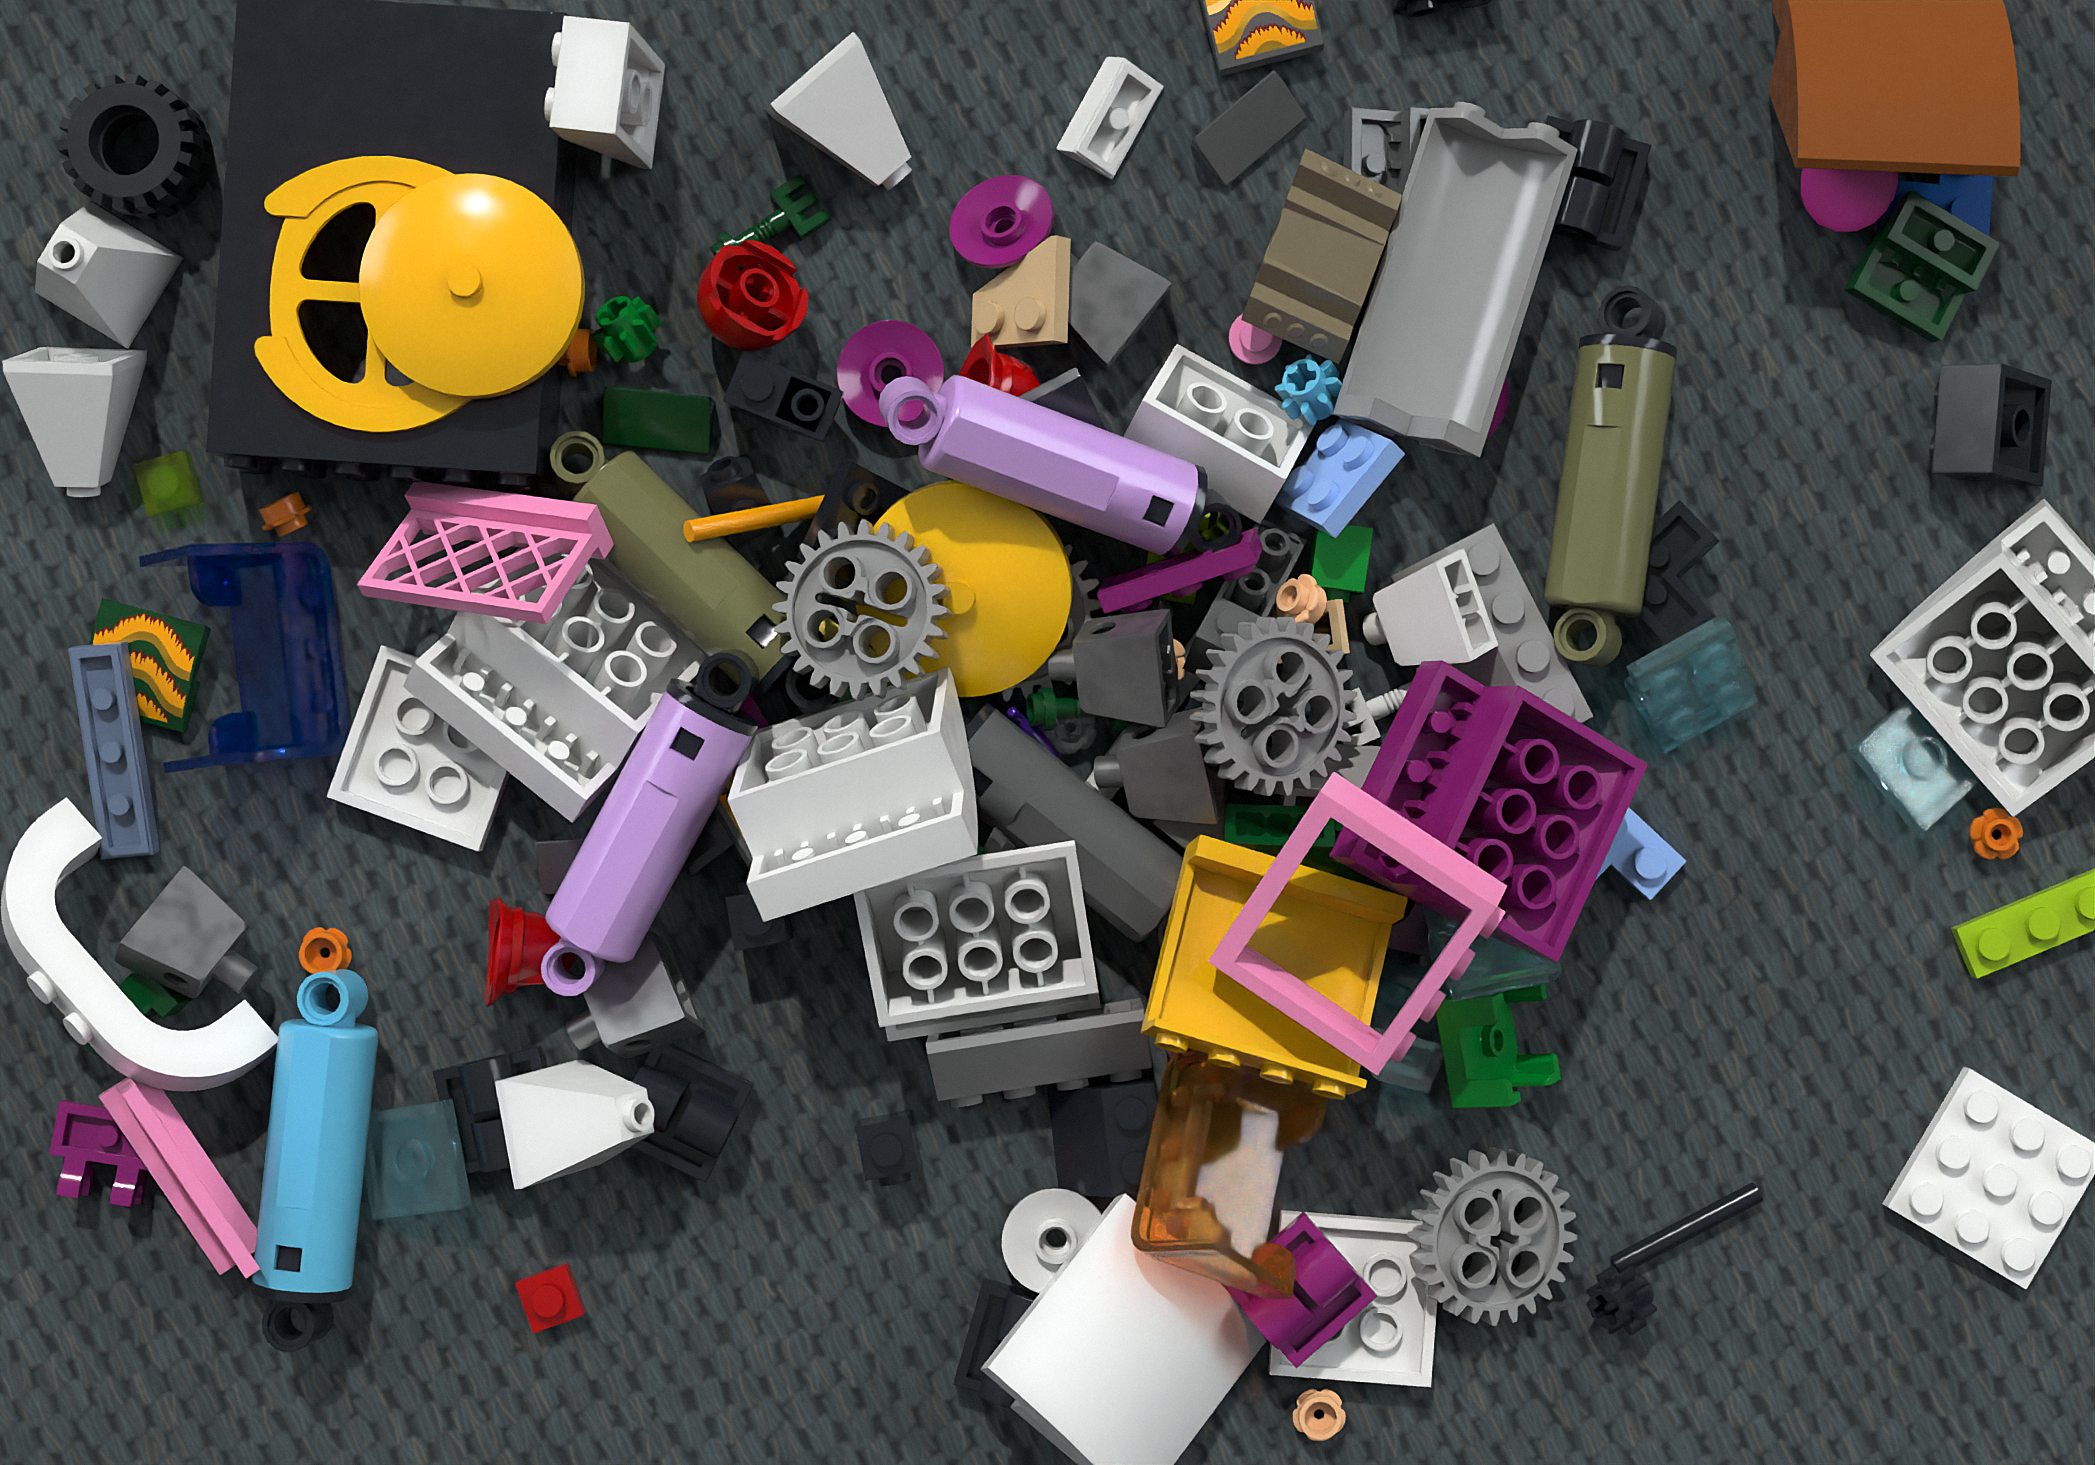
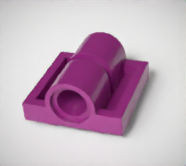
(1323, 1296)

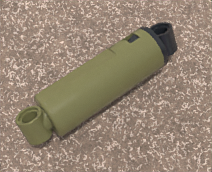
(1610, 476)
(696, 584)

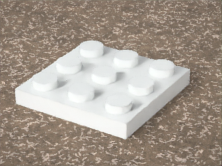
(414, 763)
(1994, 1177)
(1393, 1333)

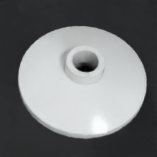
(1025, 1231)

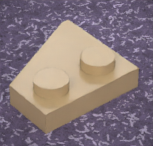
(1027, 300)

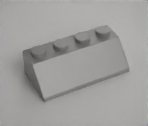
(1525, 645)
(1040, 1052)

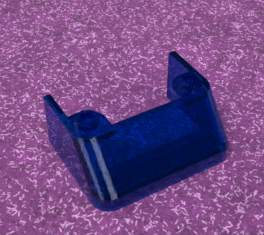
(282, 649)

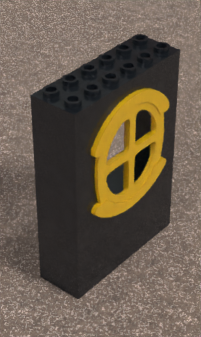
(360, 110)

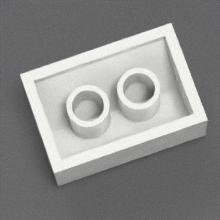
(1221, 426)

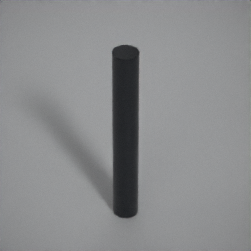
(1687, 1228)

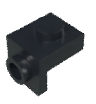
(733, 487)

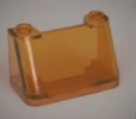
(1217, 1172)

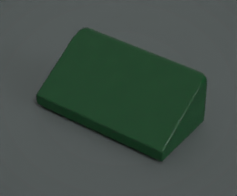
(657, 420)

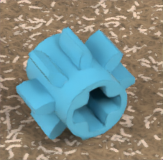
(1309, 389)

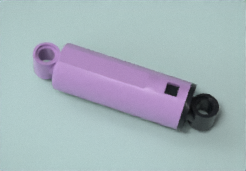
(1060, 465)
(650, 822)

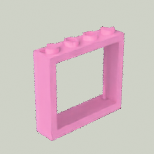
(1412, 849)

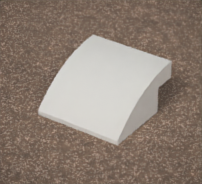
(2008, 658)
(559, 696)
(856, 796)
(979, 942)
(1123, 1351)

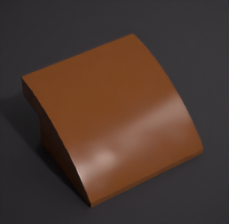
(1897, 86)

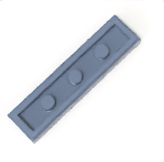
(114, 749)

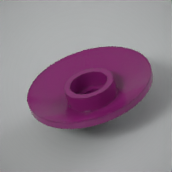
(991, 209)
(884, 346)

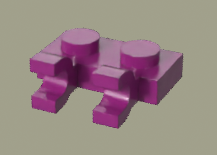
(89, 1135)

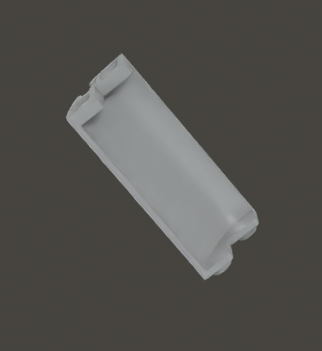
(1455, 280)

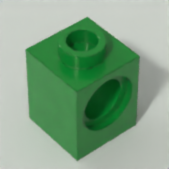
(1341, 562)

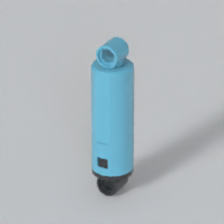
(315, 1160)

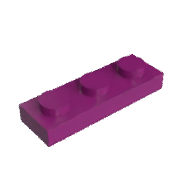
(1178, 575)

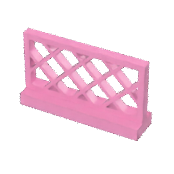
(496, 523)
(184, 1174)

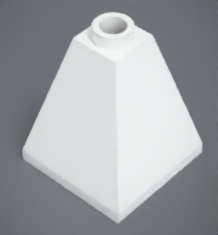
(846, 115)
(104, 272)
(77, 409)
(569, 1119)

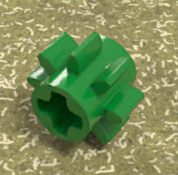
(626, 329)

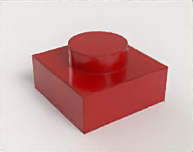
(550, 1297)

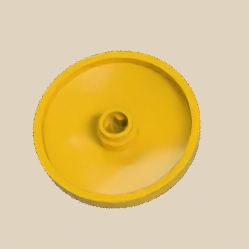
(471, 286)
(1004, 580)

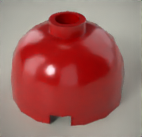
(750, 305)

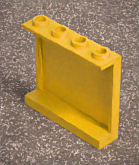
(1318, 930)

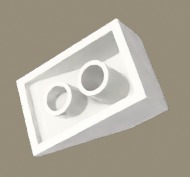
(605, 89)

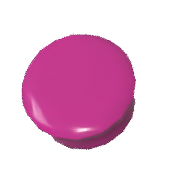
(1847, 197)

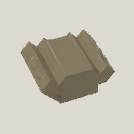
(1322, 256)

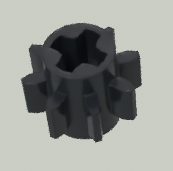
(1621, 1300)

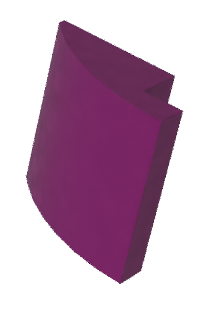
(1506, 790)

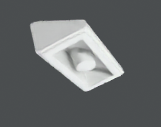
(1110, 116)

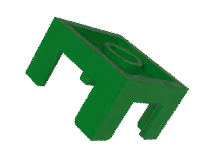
(1484, 1053)

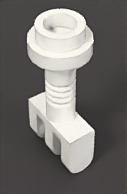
(1371, 711)

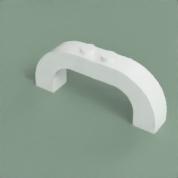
(87, 996)

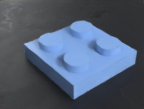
(1338, 476)

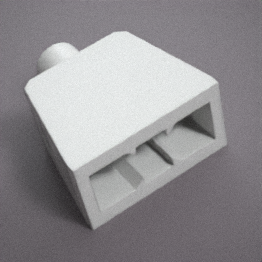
(1432, 615)

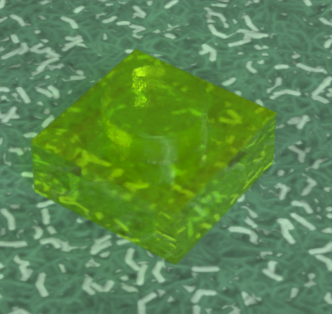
(168, 483)

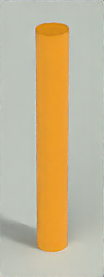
(751, 519)

